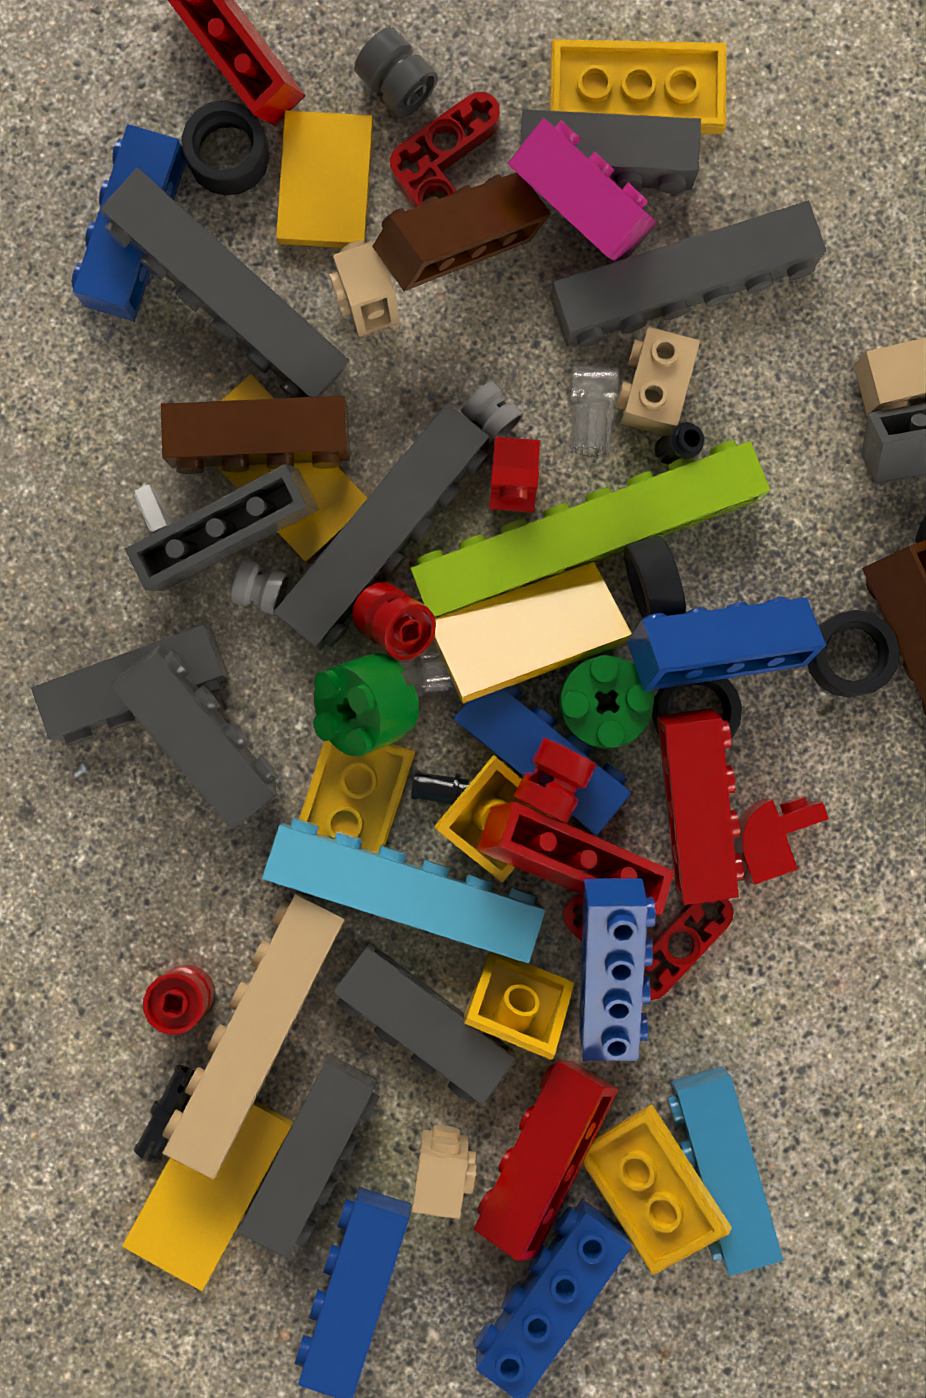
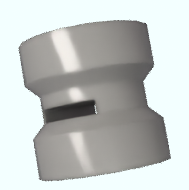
(491, 411)
(264, 589)

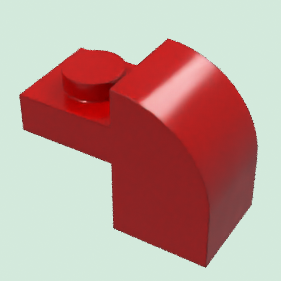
(514, 474)
(764, 839)

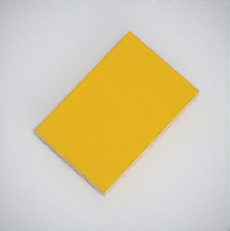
(324, 179)
(357, 793)
(654, 1190)

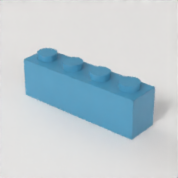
(726, 1165)

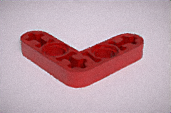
(430, 174)
(683, 964)

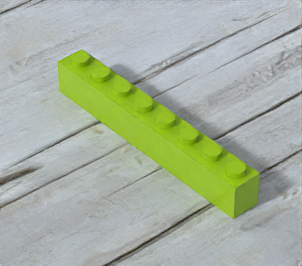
(591, 530)

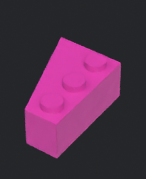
(583, 190)

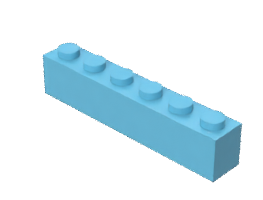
(403, 891)

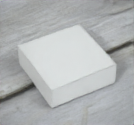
(152, 508)

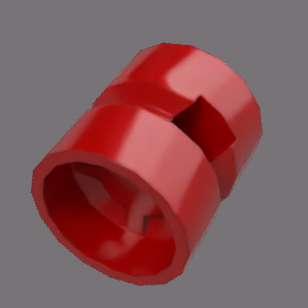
(394, 620)
(555, 780)
(179, 999)

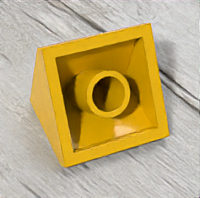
(468, 814)
(519, 1004)

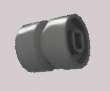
(390, 67)

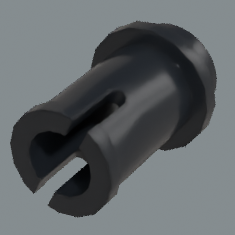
(683, 442)
(438, 787)

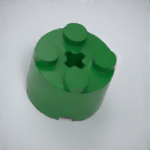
(630, 703)
(364, 704)

